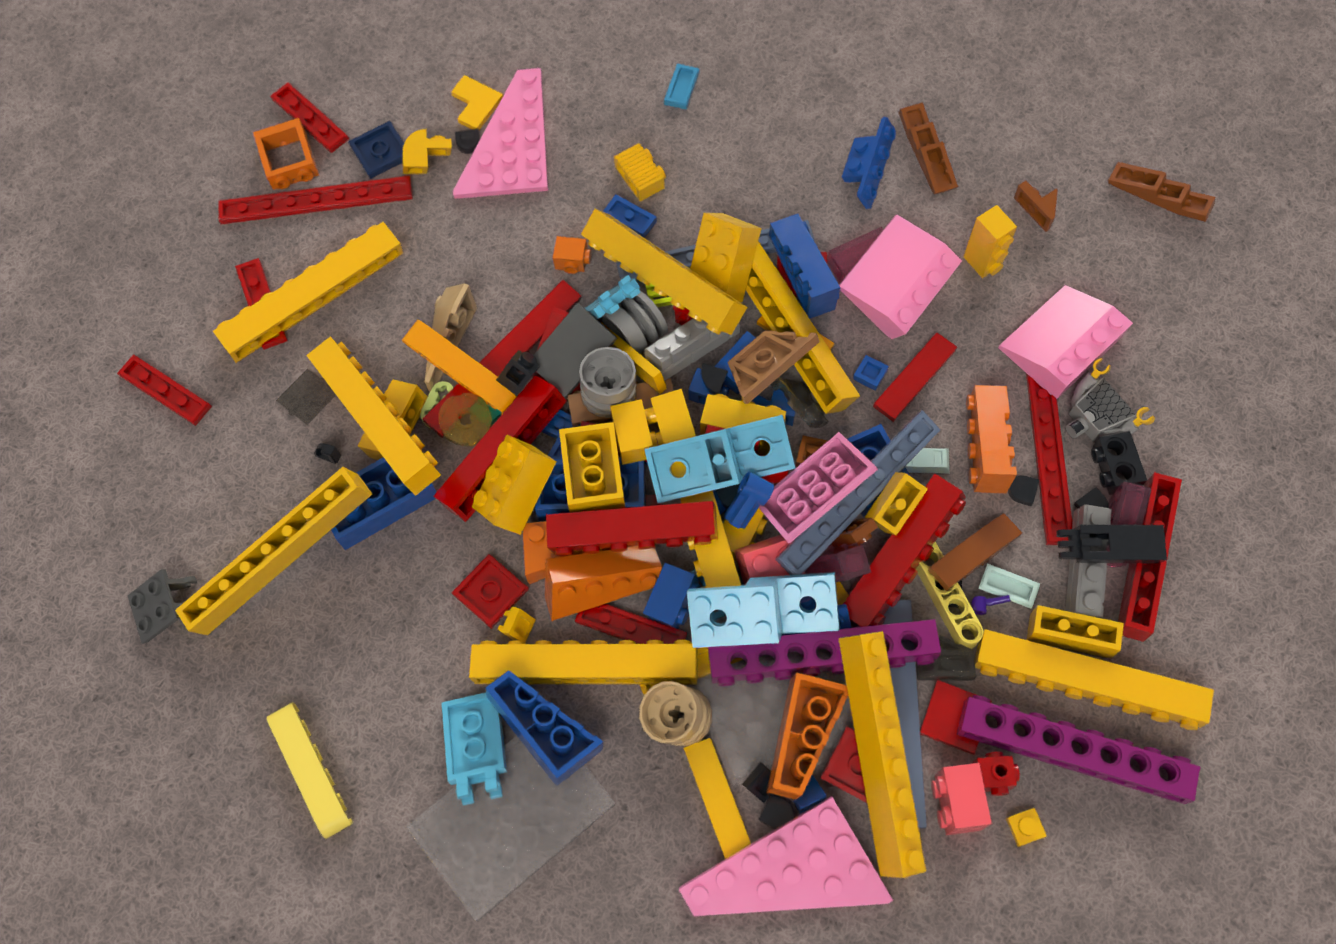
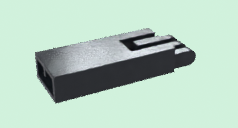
(1125, 543)

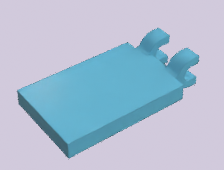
(610, 299)
(473, 746)

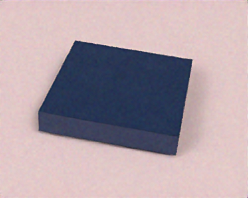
(378, 149)

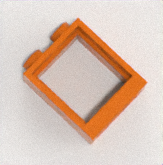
(279, 136)

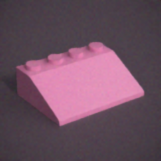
(899, 276)
(1065, 338)
(816, 486)

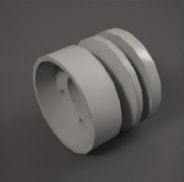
(637, 322)
(607, 380)

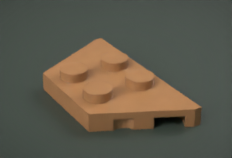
(767, 360)

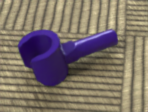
(980, 603)

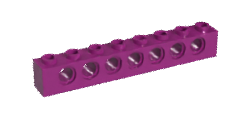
(921, 633)
(1181, 773)

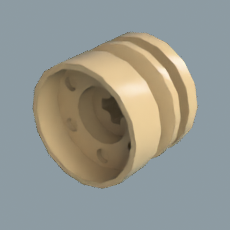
(661, 709)

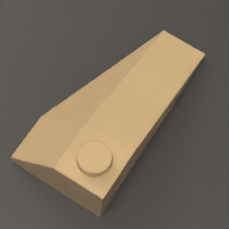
(451, 318)

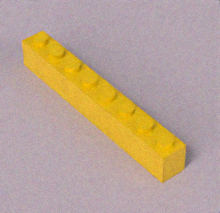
(664, 272)
(308, 291)
(785, 314)
(374, 416)
(675, 424)
(273, 552)
(585, 662)
(1094, 679)
(882, 755)

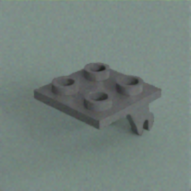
(154, 605)

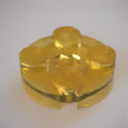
(461, 405)

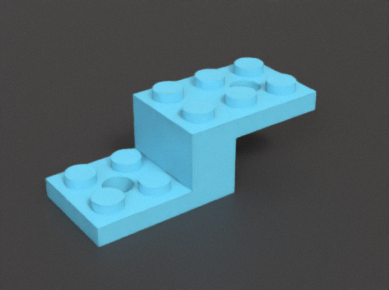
(719, 458)
(763, 610)

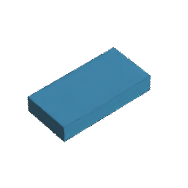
(681, 86)

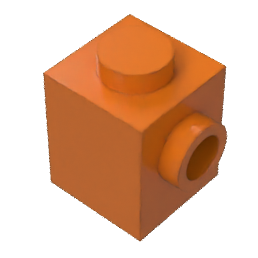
(571, 254)

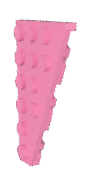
(513, 145)
(795, 867)

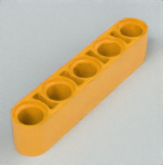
(458, 365)

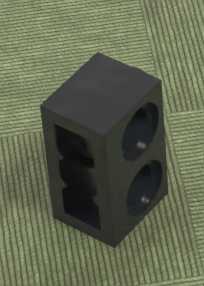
(1125, 462)

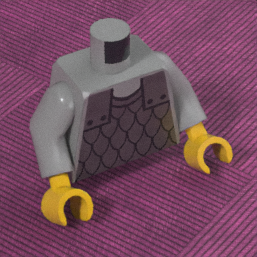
(1101, 410)

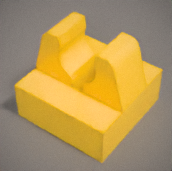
(517, 625)

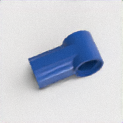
(751, 494)

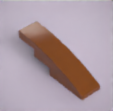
(928, 149)
(1165, 193)
(974, 551)

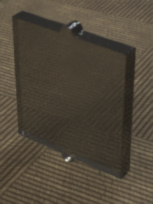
(306, 396)

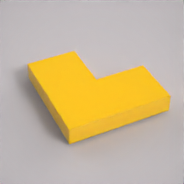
(480, 100)

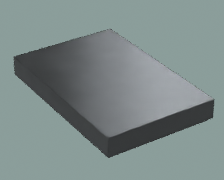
(567, 347)

